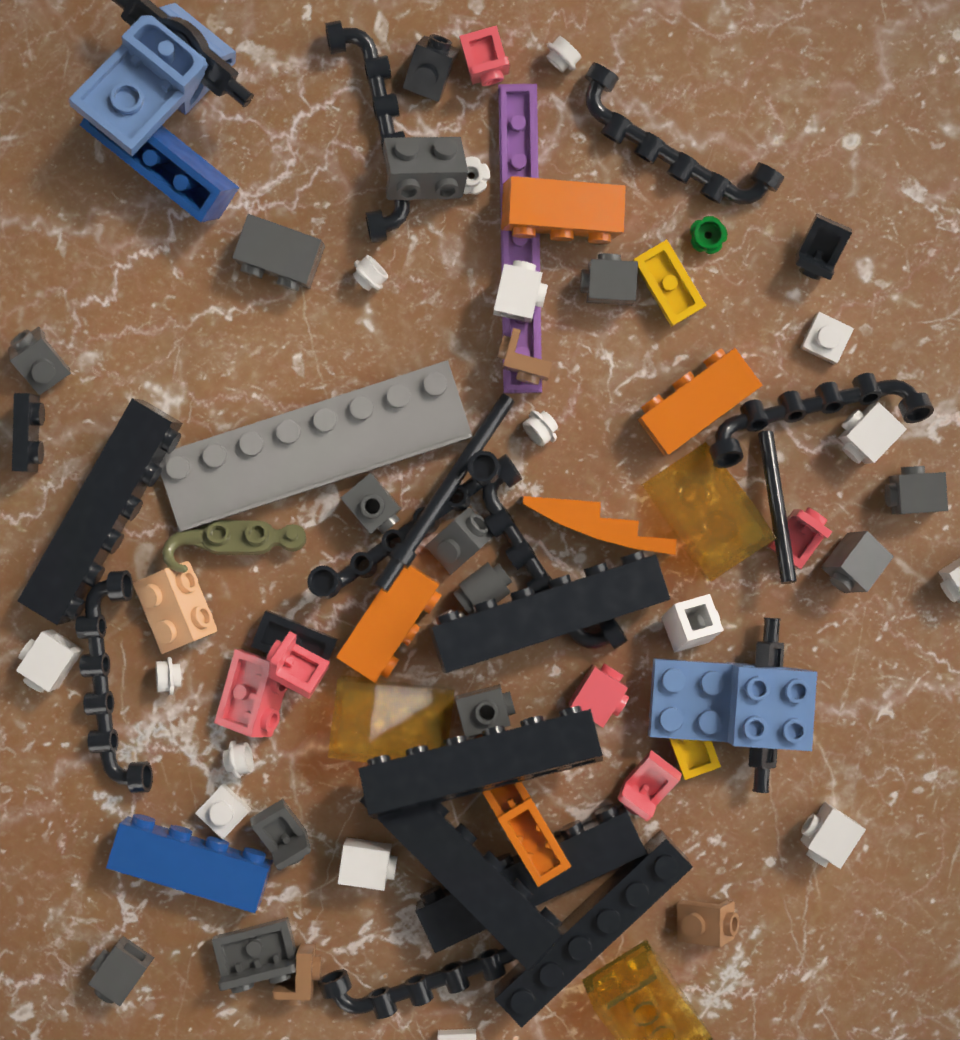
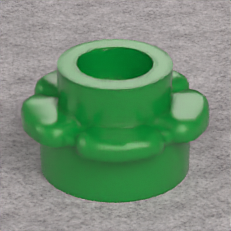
(717, 230)

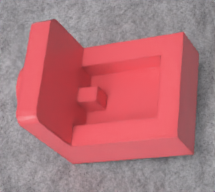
(484, 56)
(805, 533)
(296, 666)
(648, 785)

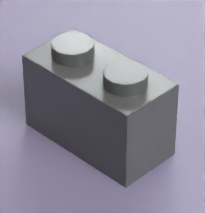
(278, 252)

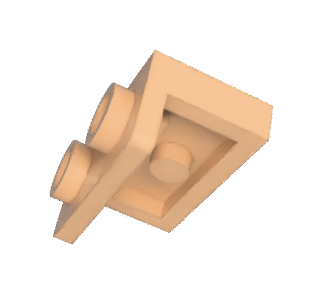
(175, 607)

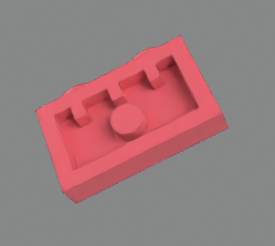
(250, 697)

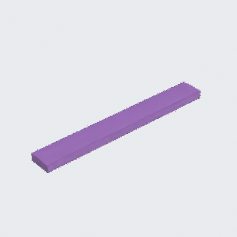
(519, 158)

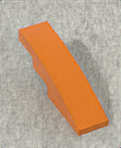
(585, 519)
(527, 831)

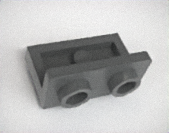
(425, 168)
(255, 955)

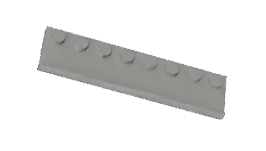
(314, 446)

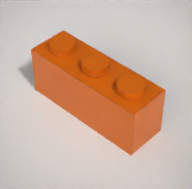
(563, 209)
(698, 400)
(389, 623)

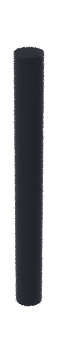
(777, 507)

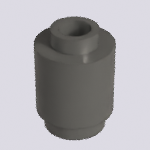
(483, 585)

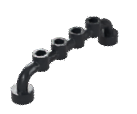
(385, 108)
(682, 165)
(791, 408)
(522, 555)
(326, 582)
(101, 701)
(417, 987)

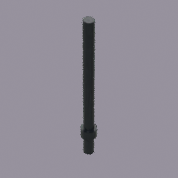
(404, 553)

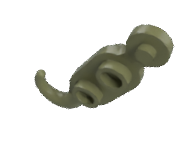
(234, 538)

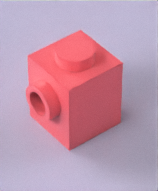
(602, 693)

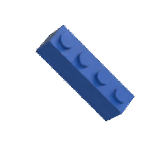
(176, 172)
(190, 863)

